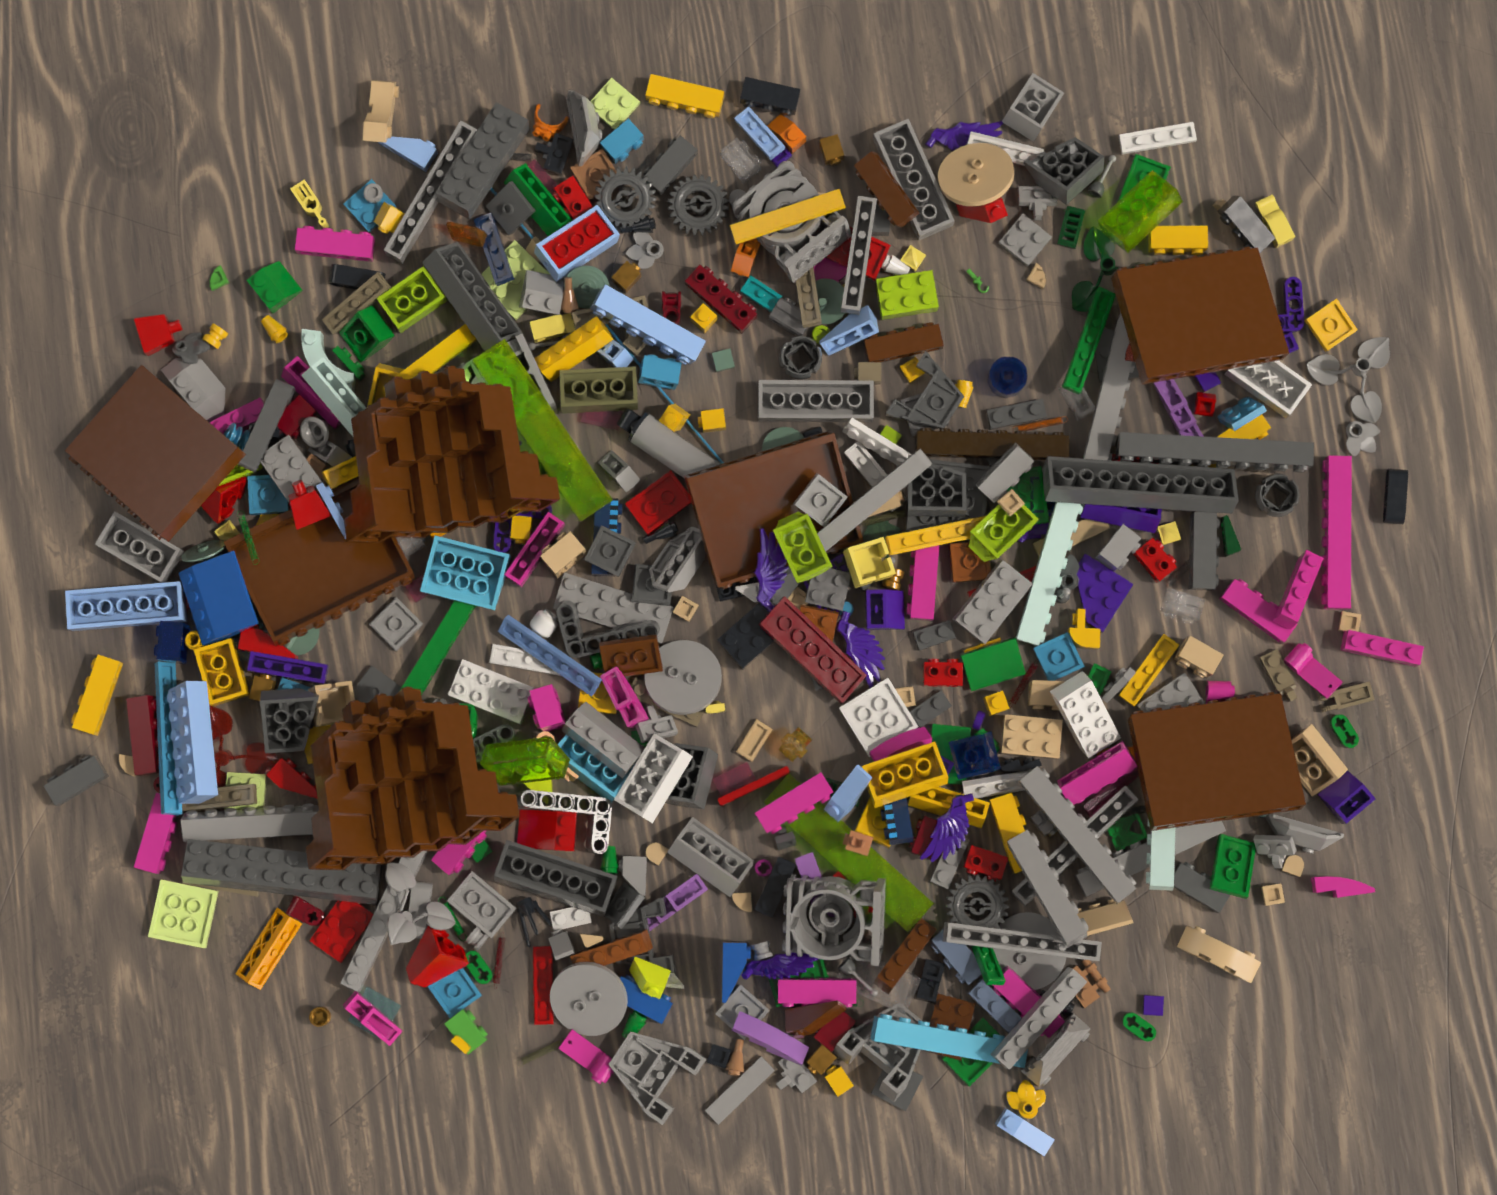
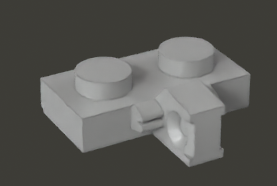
(1036, 199)
(1122, 678)
(656, 724)
(1276, 847)
(795, 1075)

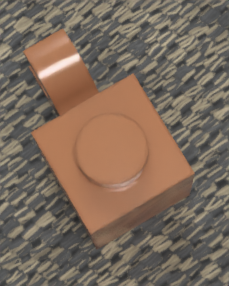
(857, 843)

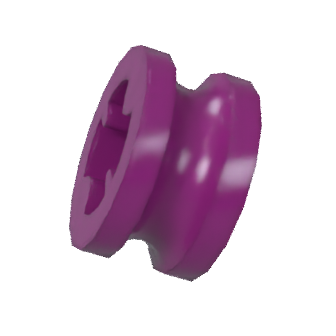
(758, 864)

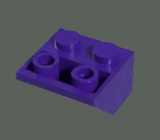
(884, 610)
(1346, 797)

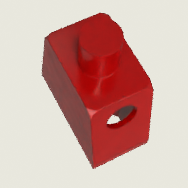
(156, 332)
(306, 505)

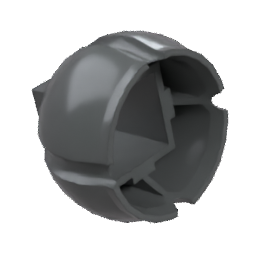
(792, 347)
(1283, 484)

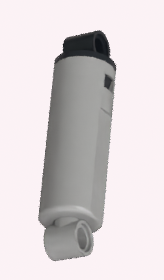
(664, 444)

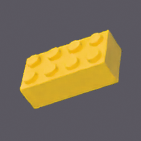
(905, 774)

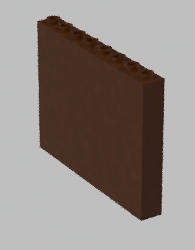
(1199, 315)
(154, 454)
(756, 493)
(314, 571)
(1216, 761)

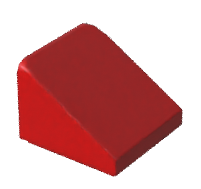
(1205, 404)

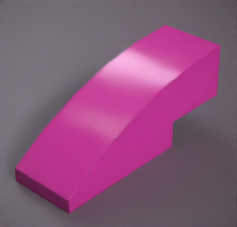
(624, 697)
(901, 743)
(1340, 886)
(372, 1018)

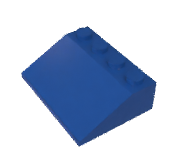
(218, 598)
(734, 960)

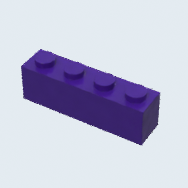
(1133, 517)
(287, 667)

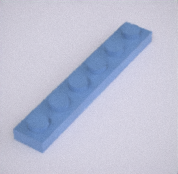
(549, 655)

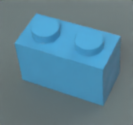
(622, 141)
(659, 372)

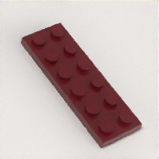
(812, 650)

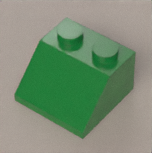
(274, 286)
(366, 333)

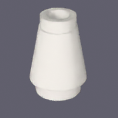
(894, 265)

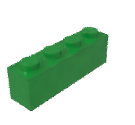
(548, 211)

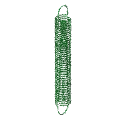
(246, 537)

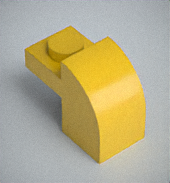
(1083, 637)

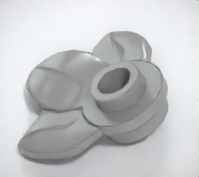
(642, 250)
(1363, 440)

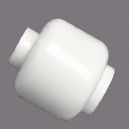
(544, 623)

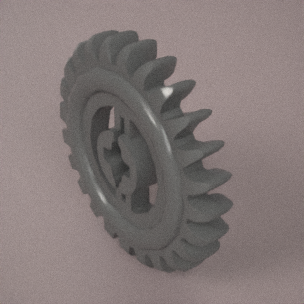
(642, 189)
(716, 202)
(996, 906)

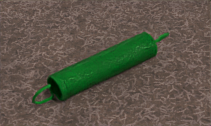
(457, 927)

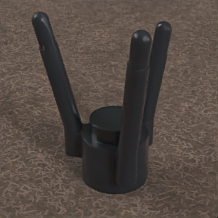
(526, 909)

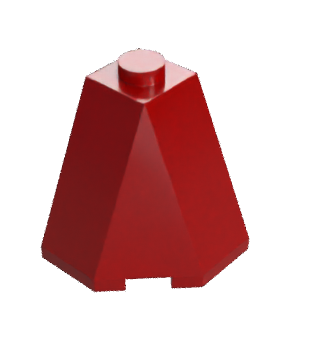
(987, 213)
(223, 498)
(435, 958)

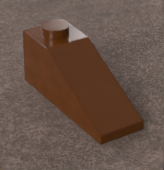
(810, 1018)

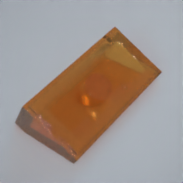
(466, 234)

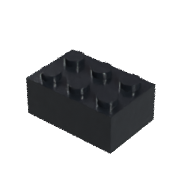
(746, 638)

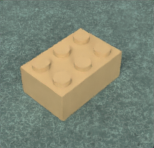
(563, 554)
(1031, 737)

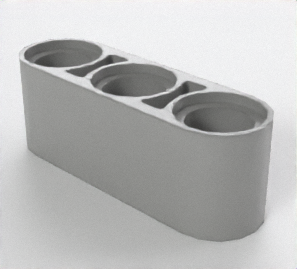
(419, 899)

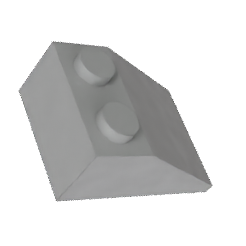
(1033, 107)

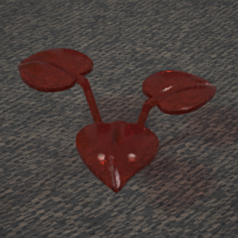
(257, 760)

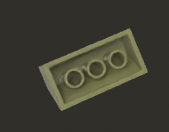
(598, 390)

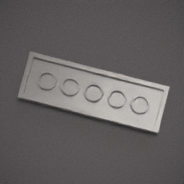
(610, 606)

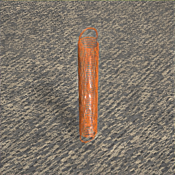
(1041, 423)

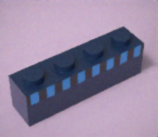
(607, 517)
(897, 822)

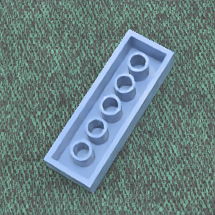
(647, 324)
(125, 606)
(192, 742)

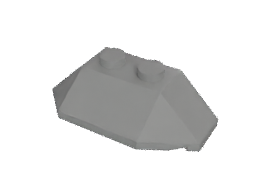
(584, 125)
(197, 387)
(678, 561)
(1304, 835)

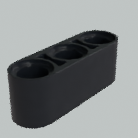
(350, 276)
(1395, 496)

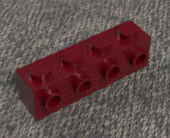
(721, 299)
(143, 734)

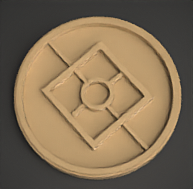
(976, 174)

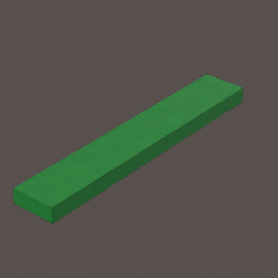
(1088, 340)

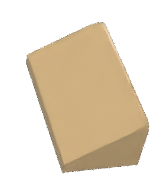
(590, 940)

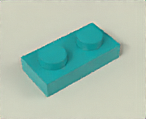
(760, 293)

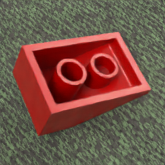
(547, 830)

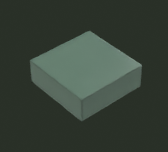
(723, 360)

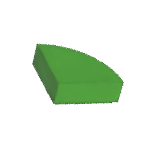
(218, 278)

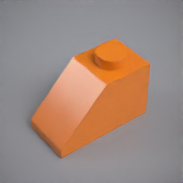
(787, 133)
(745, 257)

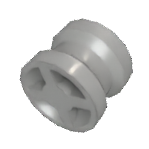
(477, 938)
(761, 950)

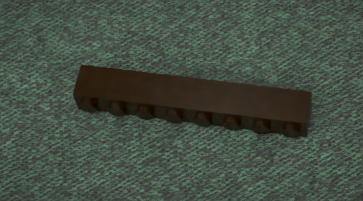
(989, 445)

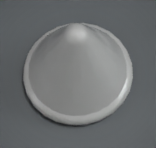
(314, 431)

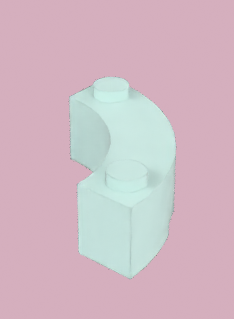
(314, 350)

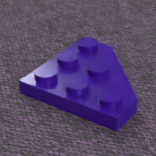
(1100, 592)

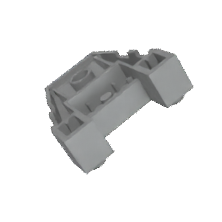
(1071, 1034)
(893, 1059)
(648, 1065)

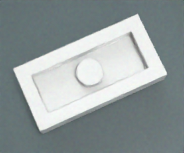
(569, 918)

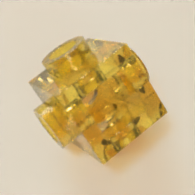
(792, 747)

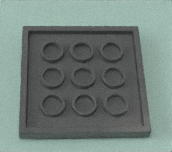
(975, 498)

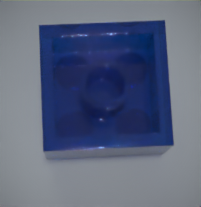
(171, 642)
(974, 755)

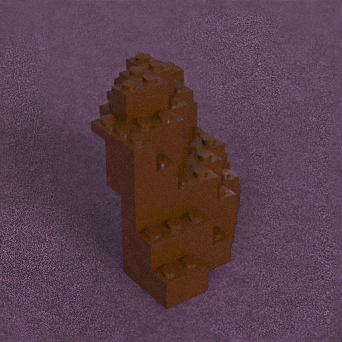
(441, 460)
(400, 783)

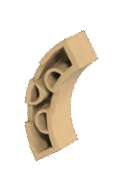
(379, 120)
(1219, 954)

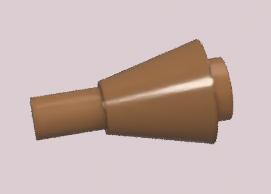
(569, 301)
(735, 1063)

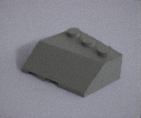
(1066, 169)
(937, 493)
(287, 718)
(695, 781)

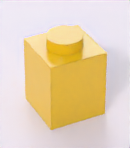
(388, 218)
(703, 318)
(674, 417)
(712, 420)
(521, 529)
(996, 703)
(838, 1080)

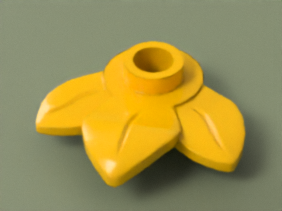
(1026, 1097)

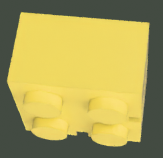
(866, 563)

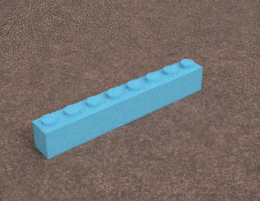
(937, 1039)

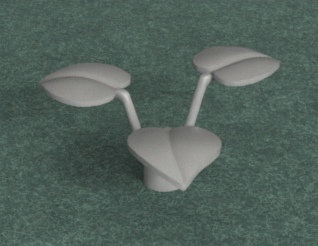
(1371, 354)
(401, 924)

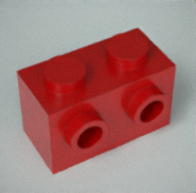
(572, 198)
(1155, 560)
(943, 673)
(985, 862)

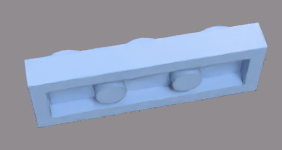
(759, 133)
(334, 508)

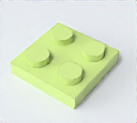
(614, 104)
(236, 779)

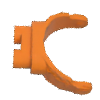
(545, 130)

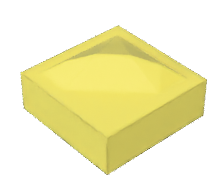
(913, 258)
(226, 531)
(1168, 533)
(715, 707)

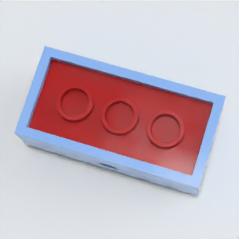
(576, 243)

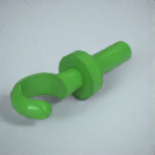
(976, 280)

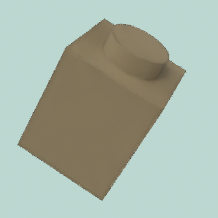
(868, 372)

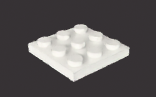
(878, 715)

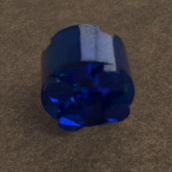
(1003, 367)

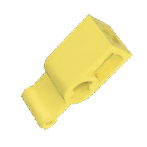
(305, 202)
(1275, 220)
(552, 327)

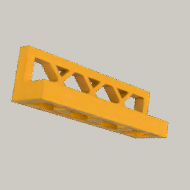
(270, 950)

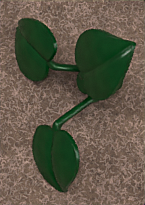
(1096, 247)

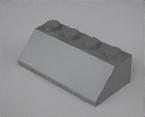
(603, 739)
(711, 857)

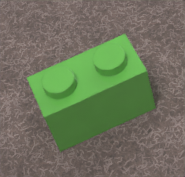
(464, 1026)

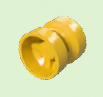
(216, 334)

